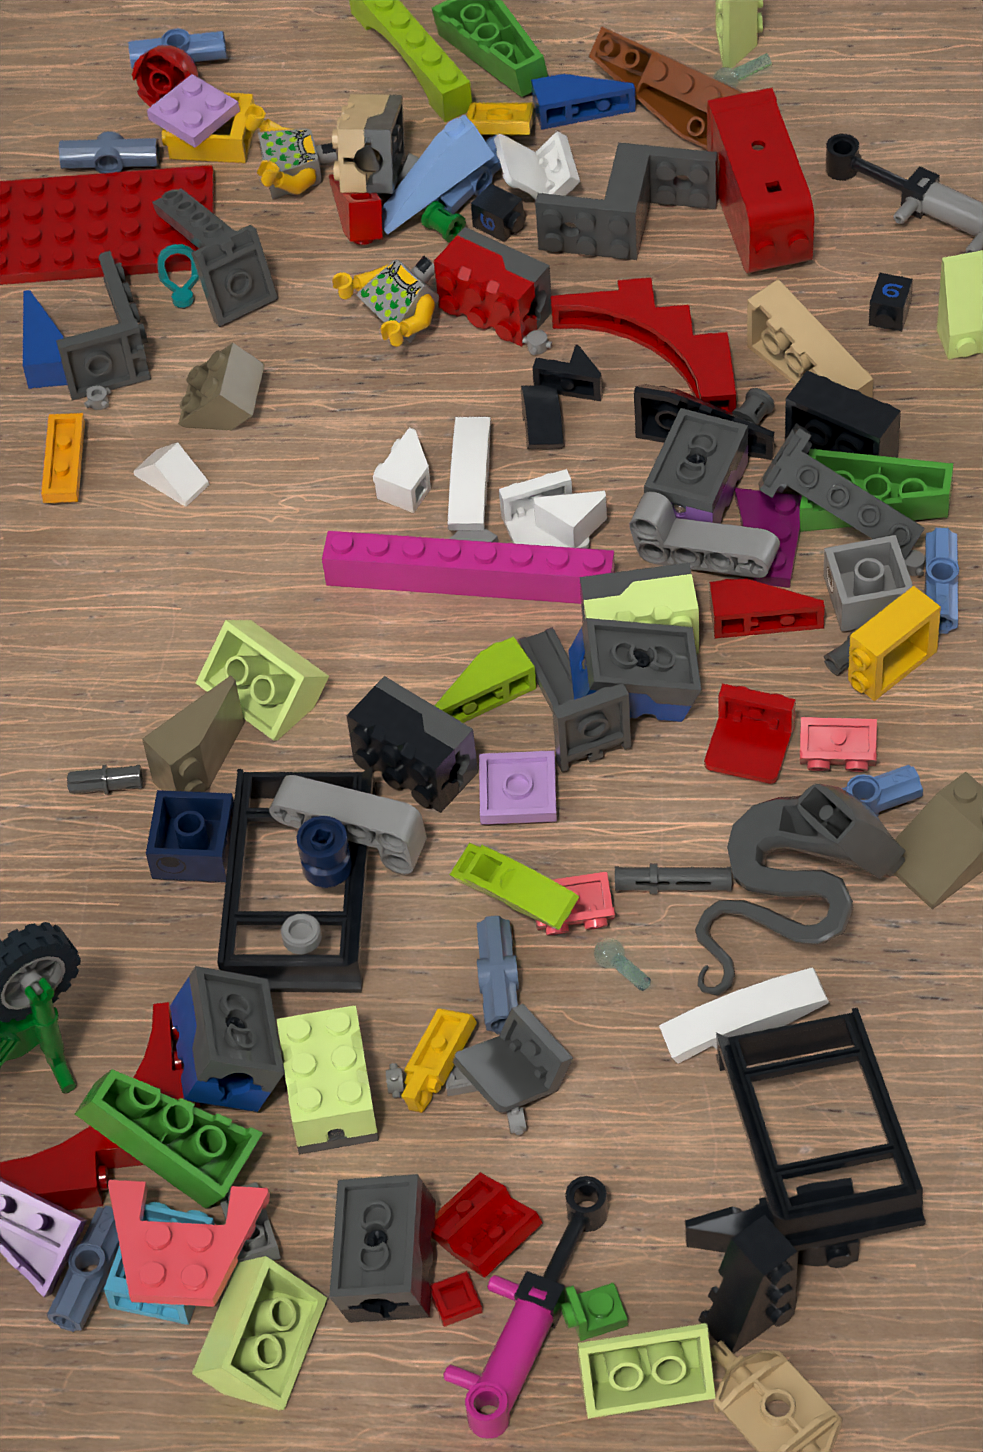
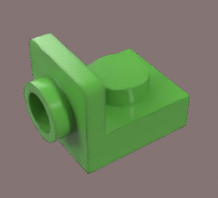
(594, 1311)

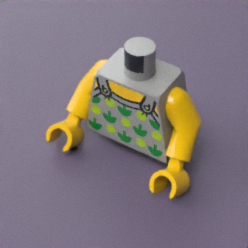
(288, 155)
(396, 296)

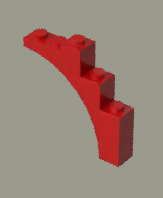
(631, 314)
(78, 1168)

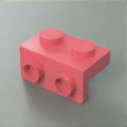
(838, 743)
(591, 908)

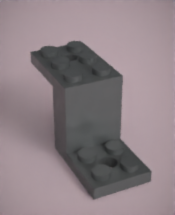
(617, 223)

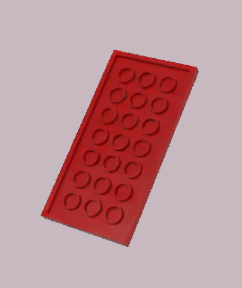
(65, 222)

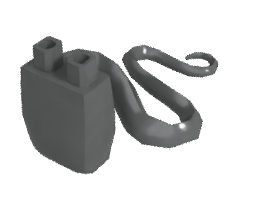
(819, 823)

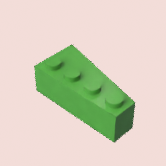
(491, 39)
(908, 485)
(169, 1135)

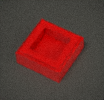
(455, 1299)

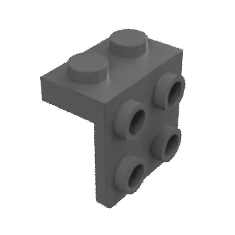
(517, 1064)

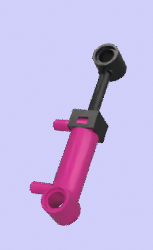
(535, 1311)

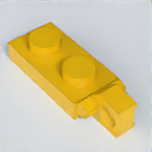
(434, 1056)

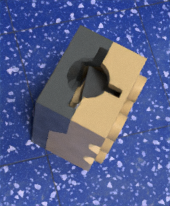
(369, 143)

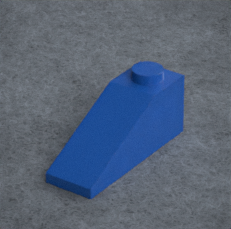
(576, 99)
(40, 350)

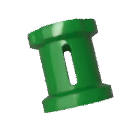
(443, 221)

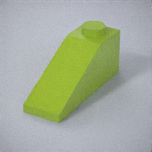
(490, 681)

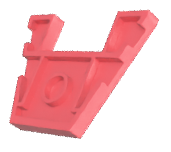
(181, 1260)

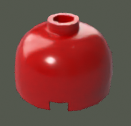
(161, 71)

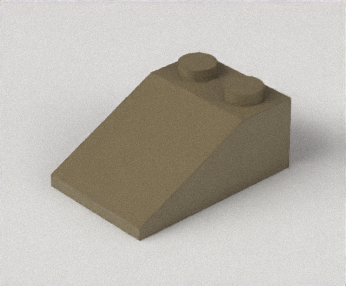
(195, 742)
(944, 842)

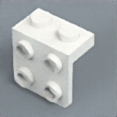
(544, 171)
(519, 513)

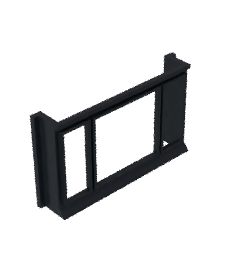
(293, 972)
(839, 1217)

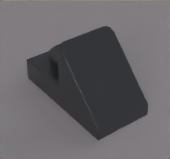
(572, 379)

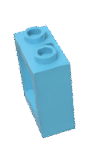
(116, 1285)

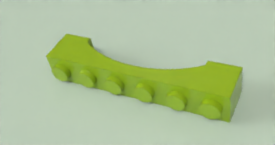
(438, 75)

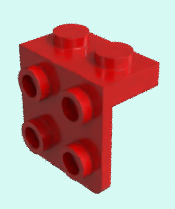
(751, 733)

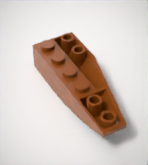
(661, 83)

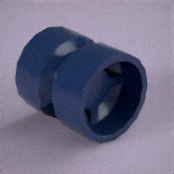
(324, 851)

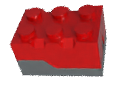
(493, 285)

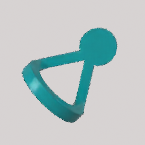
(182, 296)

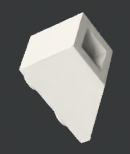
(404, 474)

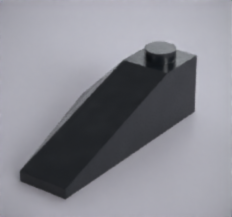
(659, 406)
(717, 1228)

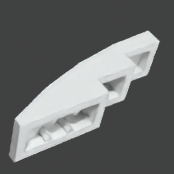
(469, 473)
(743, 1012)

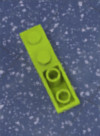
(514, 885)

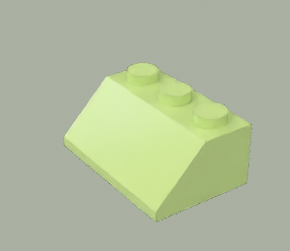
(737, 28)
(271, 679)
(260, 1334)
(646, 1370)

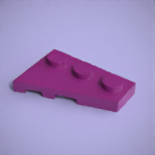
(782, 518)

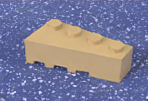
(795, 341)

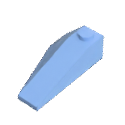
(444, 163)

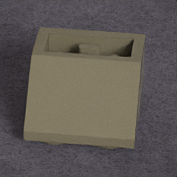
(222, 390)

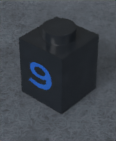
(497, 212)
(890, 302)

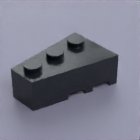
(755, 1286)

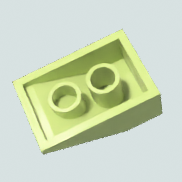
(961, 305)

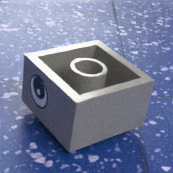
(864, 579)

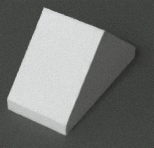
(173, 474)
(570, 516)

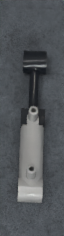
(919, 193)

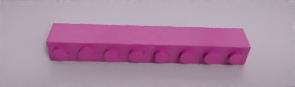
(460, 566)

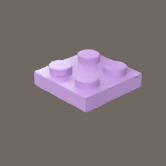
(193, 110)
(517, 787)

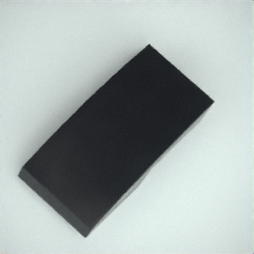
(542, 417)

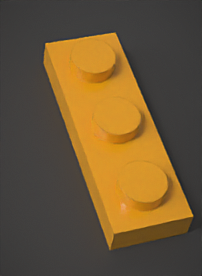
(63, 458)

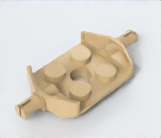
(767, 1377)

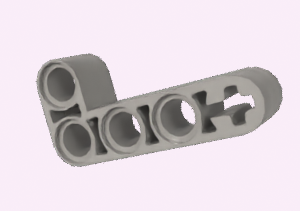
(705, 545)
(368, 818)

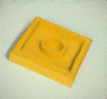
(502, 117)

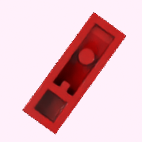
(358, 214)
(757, 608)

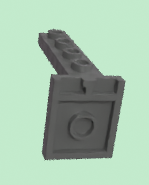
(227, 260)
(110, 354)
(835, 493)
(580, 725)

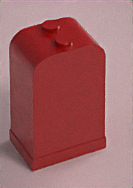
(760, 189)

